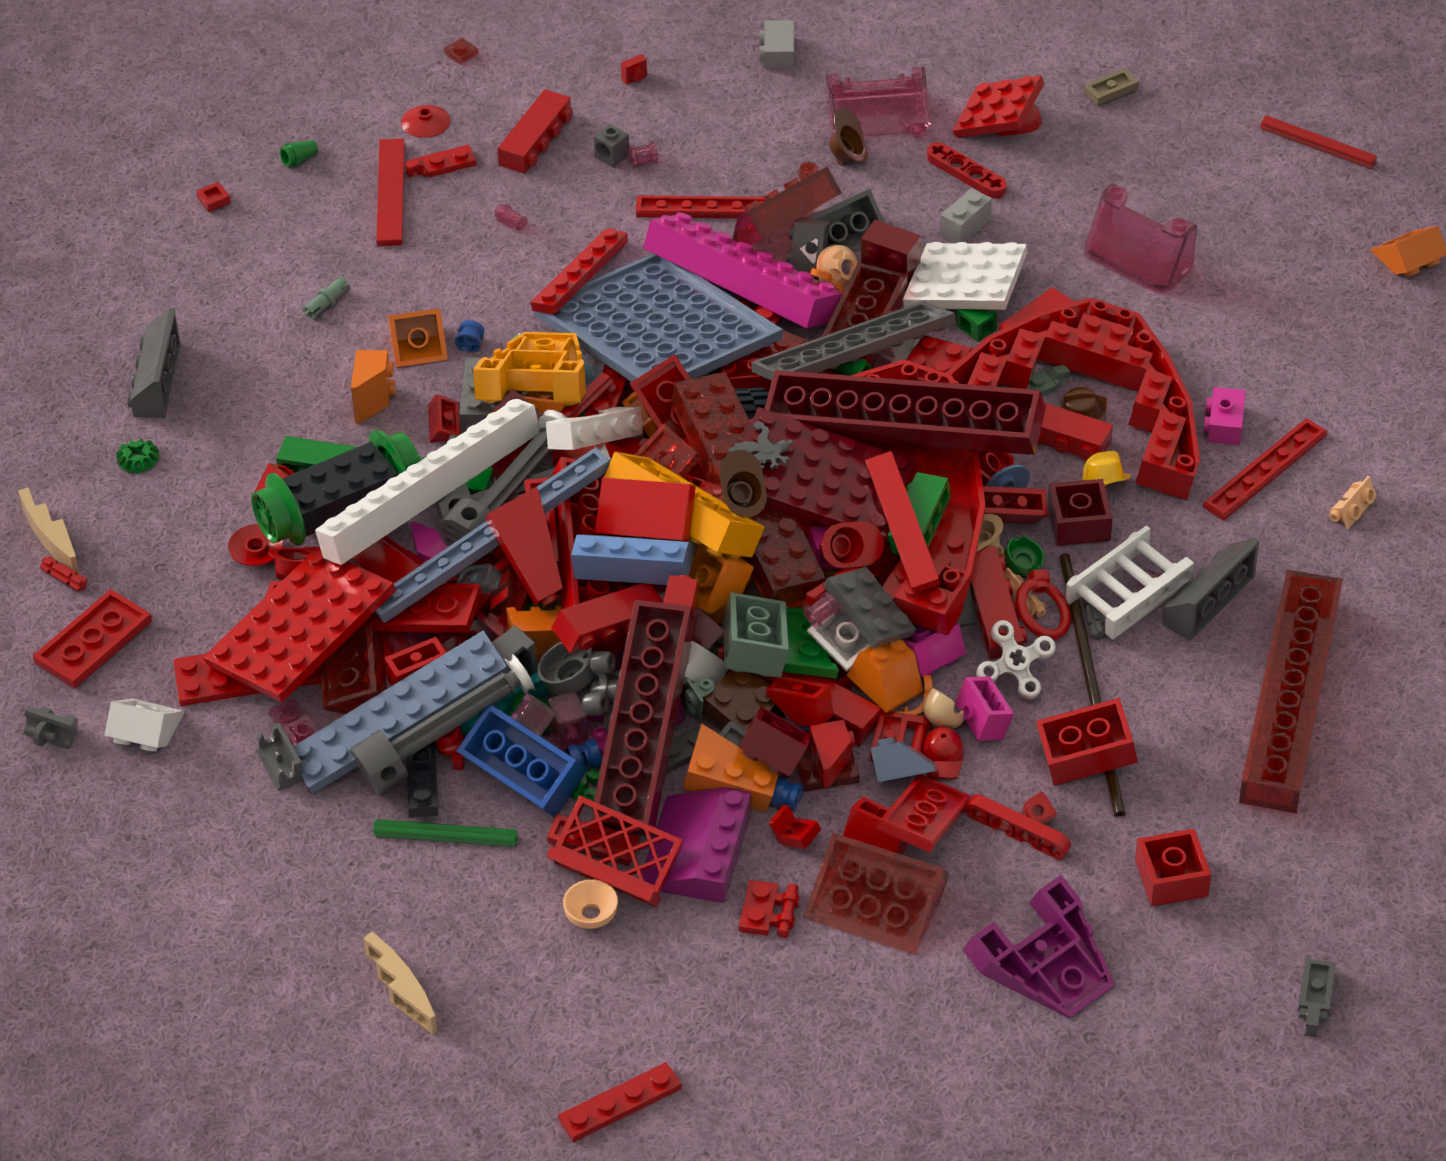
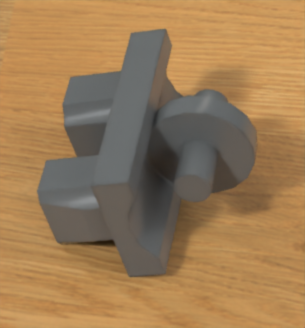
(47, 727)

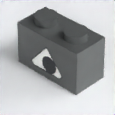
(808, 242)

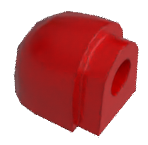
(1039, 808)

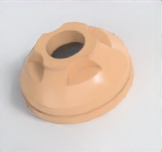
(831, 261)
(590, 894)

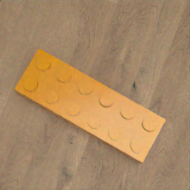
(711, 518)

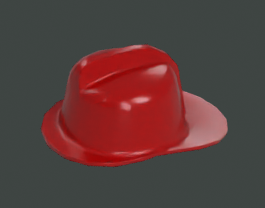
(852, 544)
(288, 559)

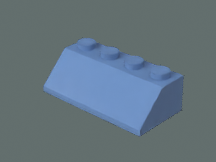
(630, 559)

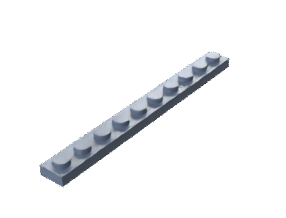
(482, 540)

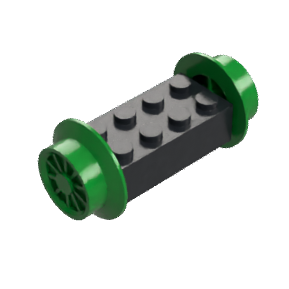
(305, 500)

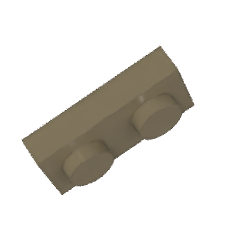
(1111, 86)

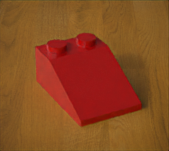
(656, 391)

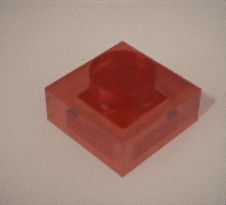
(461, 51)

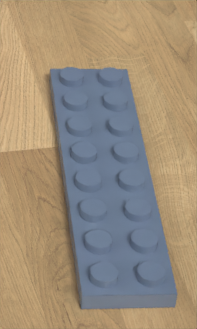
(399, 708)

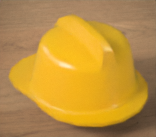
(1106, 467)

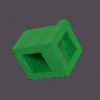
(977, 322)

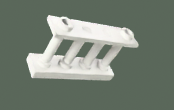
(1136, 604)

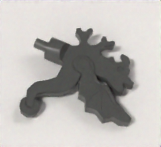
(764, 449)

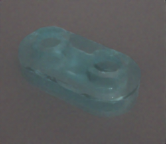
(484, 574)

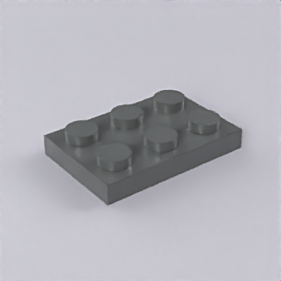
(869, 607)

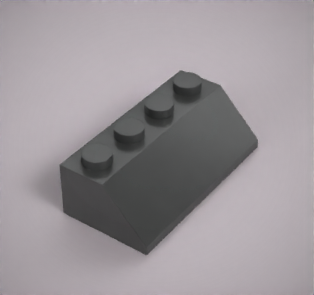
(155, 367)
(1211, 589)

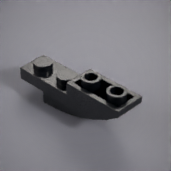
(422, 782)

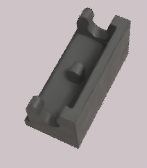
(279, 758)

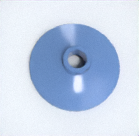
(1012, 476)

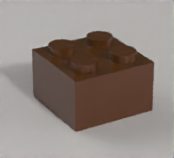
(737, 700)

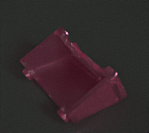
(882, 104)
(1138, 246)

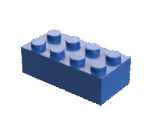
(522, 760)

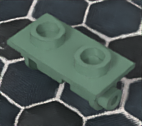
(694, 696)

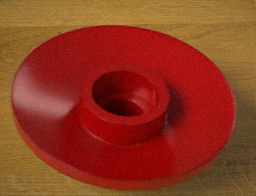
(425, 121)
(244, 543)

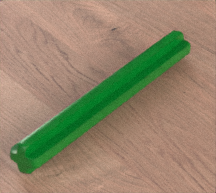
(445, 832)

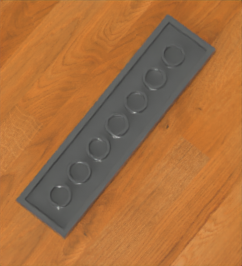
(857, 341)

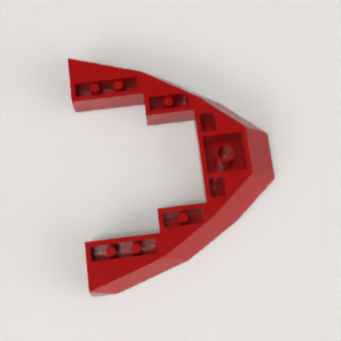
(1108, 346)

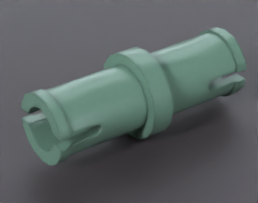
(326, 297)

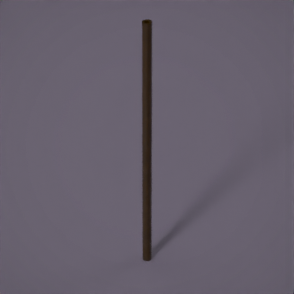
(1090, 678)

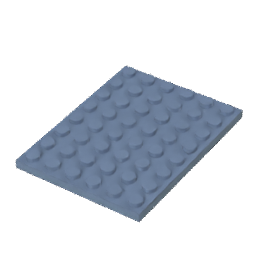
(661, 310)

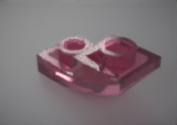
(293, 721)

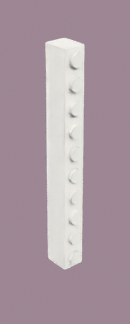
(427, 481)

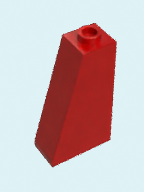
(526, 542)

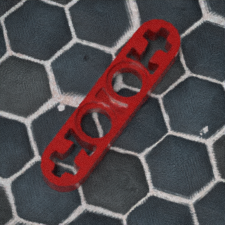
(951, 156)
(993, 815)

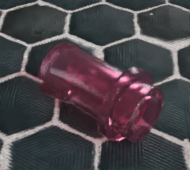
(506, 214)

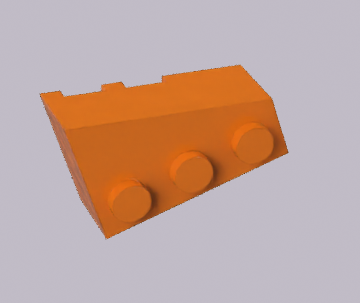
(536, 626)
(722, 764)

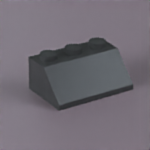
(849, 219)

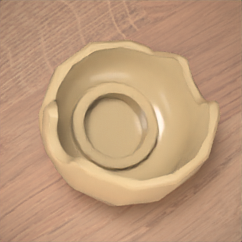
(940, 710)

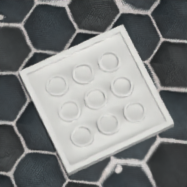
(966, 275)

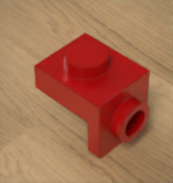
(791, 830)

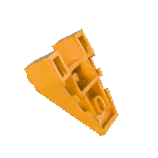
(533, 364)

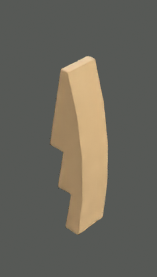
(50, 533)
(402, 984)

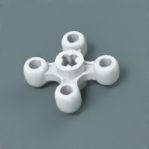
(1026, 656)

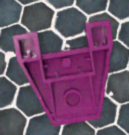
(1054, 963)

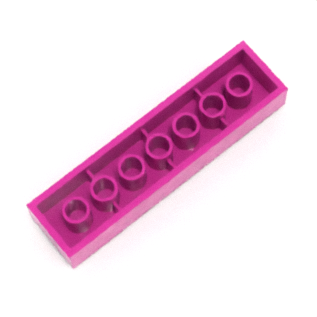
(742, 269)

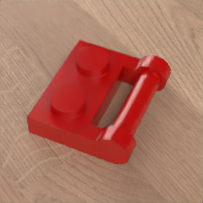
(896, 724)

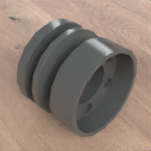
(566, 671)

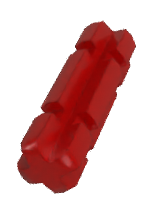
(63, 573)

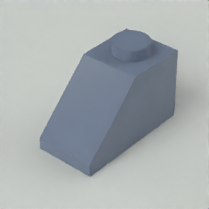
(899, 760)

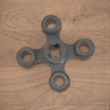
(602, 690)

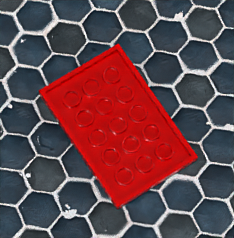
(299, 625)

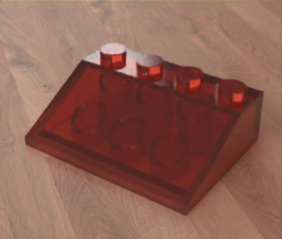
(785, 206)
(876, 893)

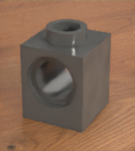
(611, 145)

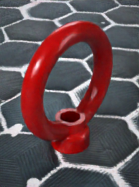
(1039, 583)

